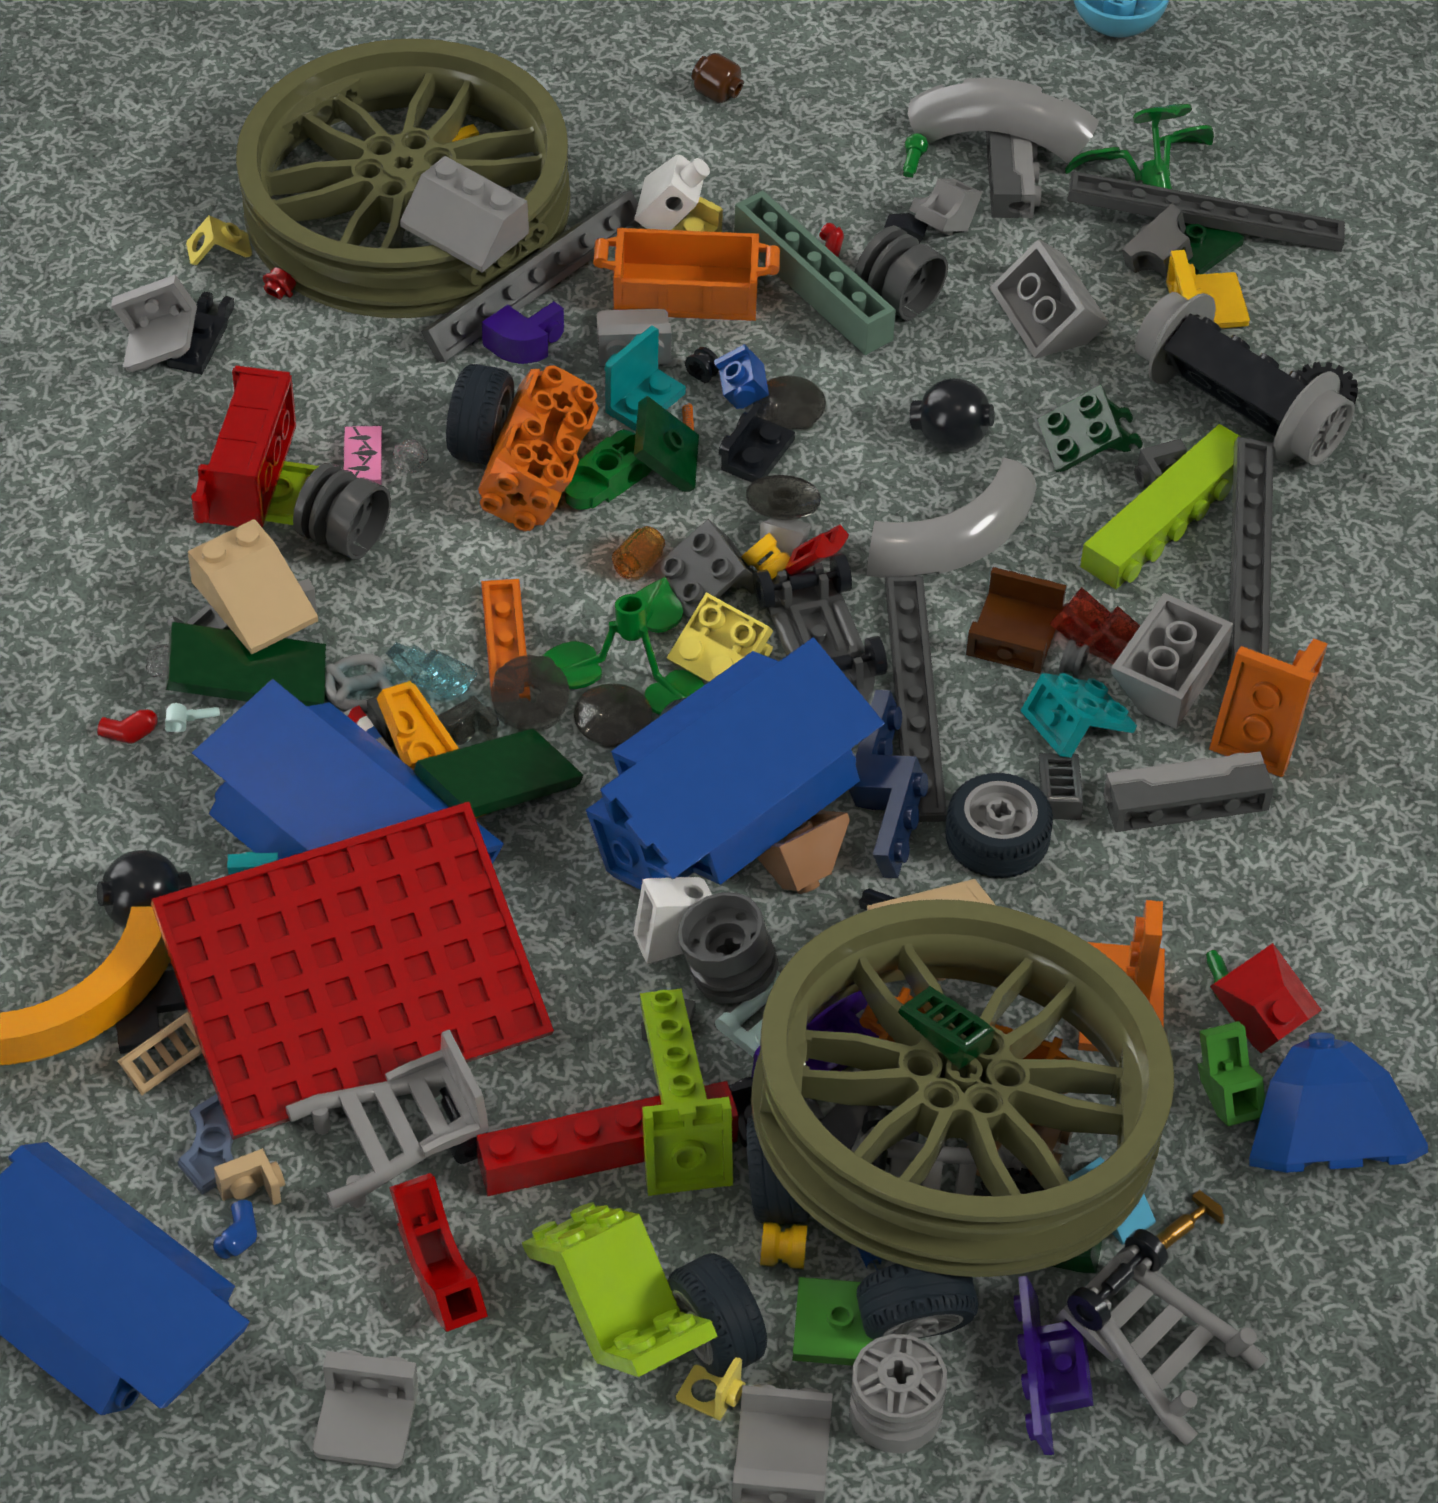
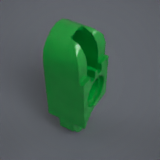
(606, 472)

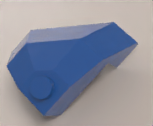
(1333, 1108)

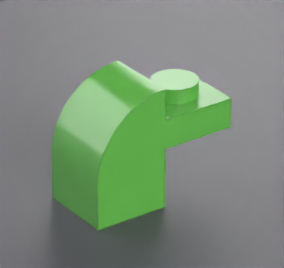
(1226, 1075)

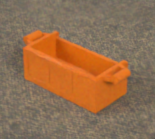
(687, 271)

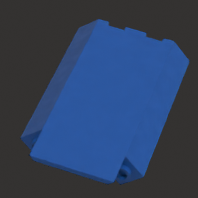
(309, 777)
(102, 1288)

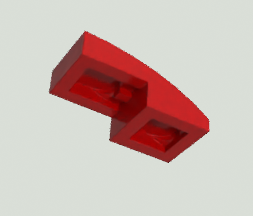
(816, 550)

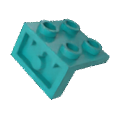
(635, 375)
(1067, 706)

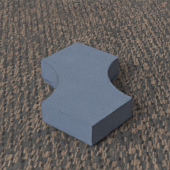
(210, 1146)

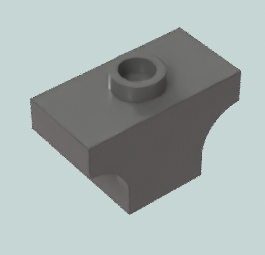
(1156, 240)

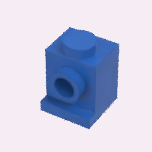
(742, 377)

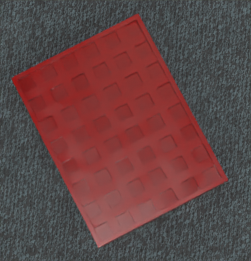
(349, 964)

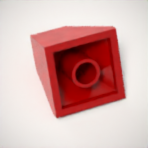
(1266, 998)

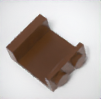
(1016, 620)

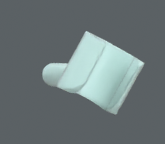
(178, 715)

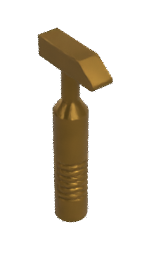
(1187, 1221)

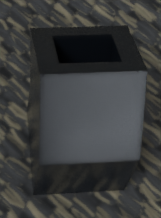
(908, 223)

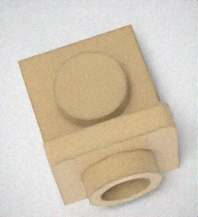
(245, 1174)

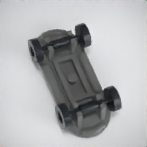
(813, 606)

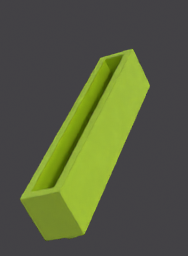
(1162, 510)

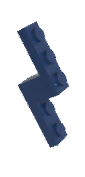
(889, 785)

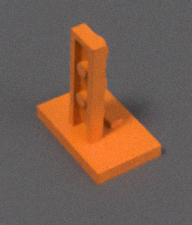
(1266, 704)
(1140, 960)

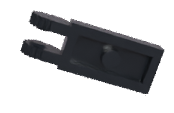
(206, 334)

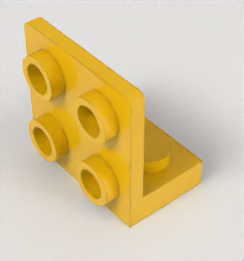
(1223, 287)

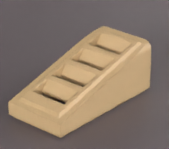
(134, 1073)

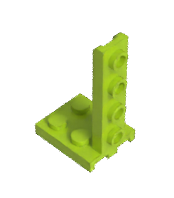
(688, 1134)

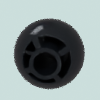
(952, 415)
(136, 880)

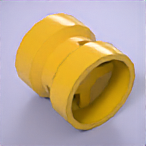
(775, 563)
(783, 1245)

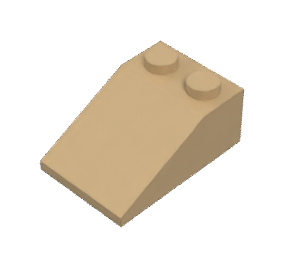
(251, 586)

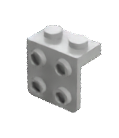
(158, 322)
(619, 327)
(366, 1409)

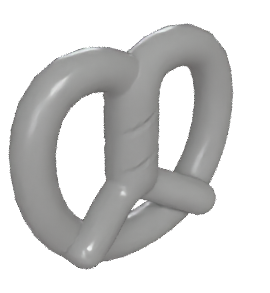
(354, 683)

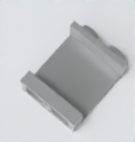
(782, 1445)

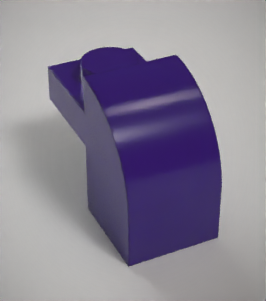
(523, 338)

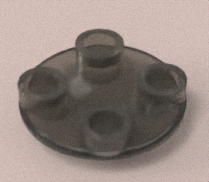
(793, 402)
(611, 714)

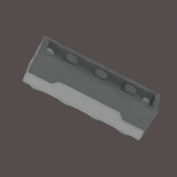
(1012, 175)
(1188, 791)

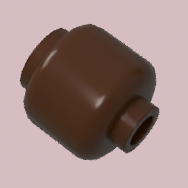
(717, 77)

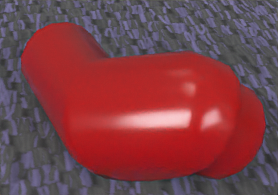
(833, 237)
(130, 729)

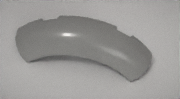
(1003, 108)
(959, 536)

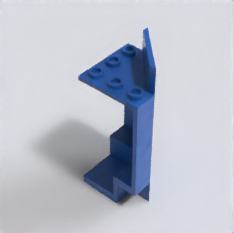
(732, 768)

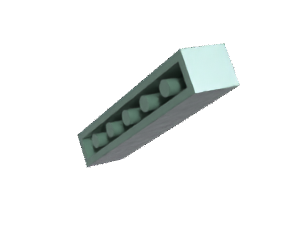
(818, 274)

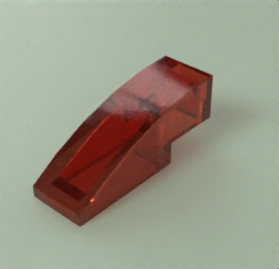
(1093, 625)

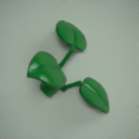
(1155, 171)
(649, 609)

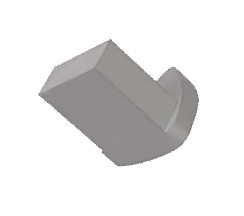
(787, 533)

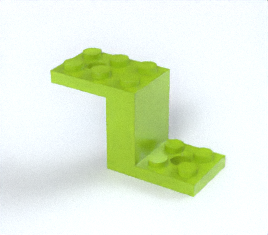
(618, 1289)

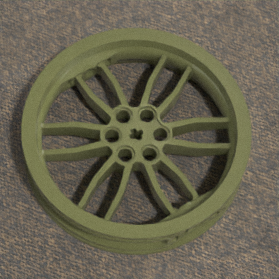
(384, 169)
(979, 1103)

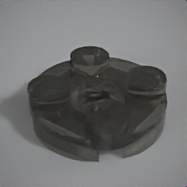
(540, 674)

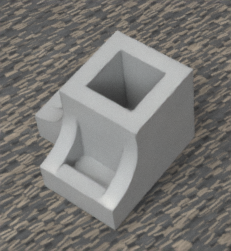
(948, 206)

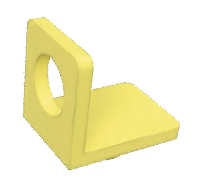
(220, 233)
(727, 1392)

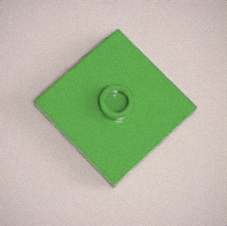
(828, 1322)

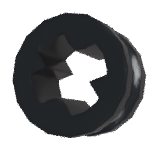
(702, 364)

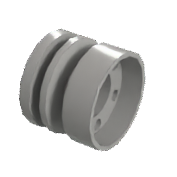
(895, 1414)

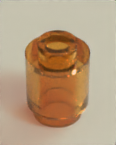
(638, 552)

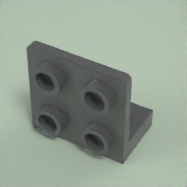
(704, 564)

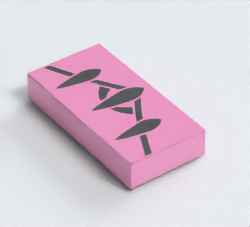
(364, 452)

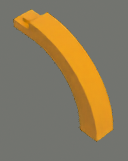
(94, 1002)

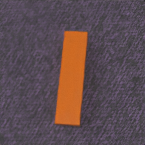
(503, 625)

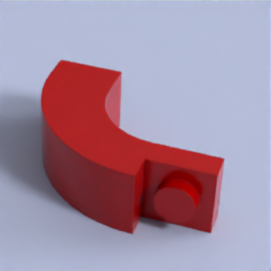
(434, 1256)

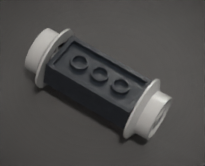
(1301, 415)

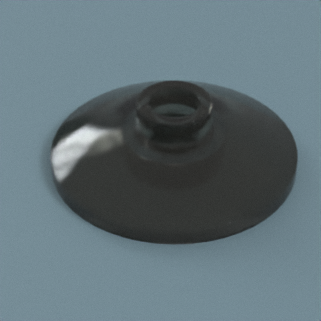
(783, 497)

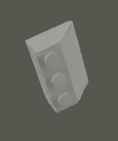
(465, 214)
(1048, 302)
(1172, 659)

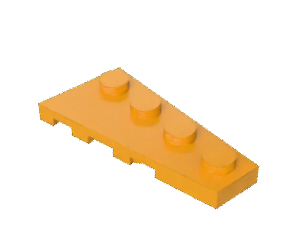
(413, 724)

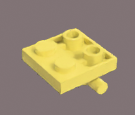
(718, 639)

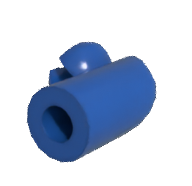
(240, 1234)

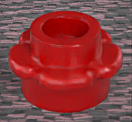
(279, 283)

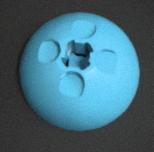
(1121, 17)

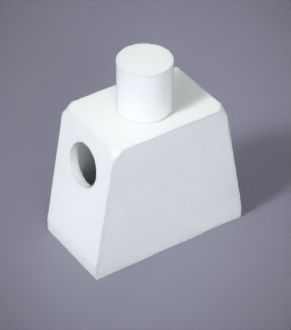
(670, 192)
(660, 912)

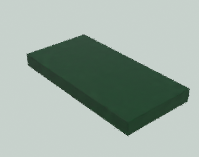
(220, 666)
(499, 772)

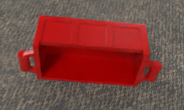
(248, 450)

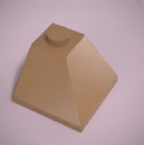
(807, 852)

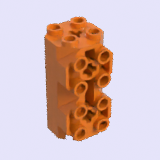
(538, 447)

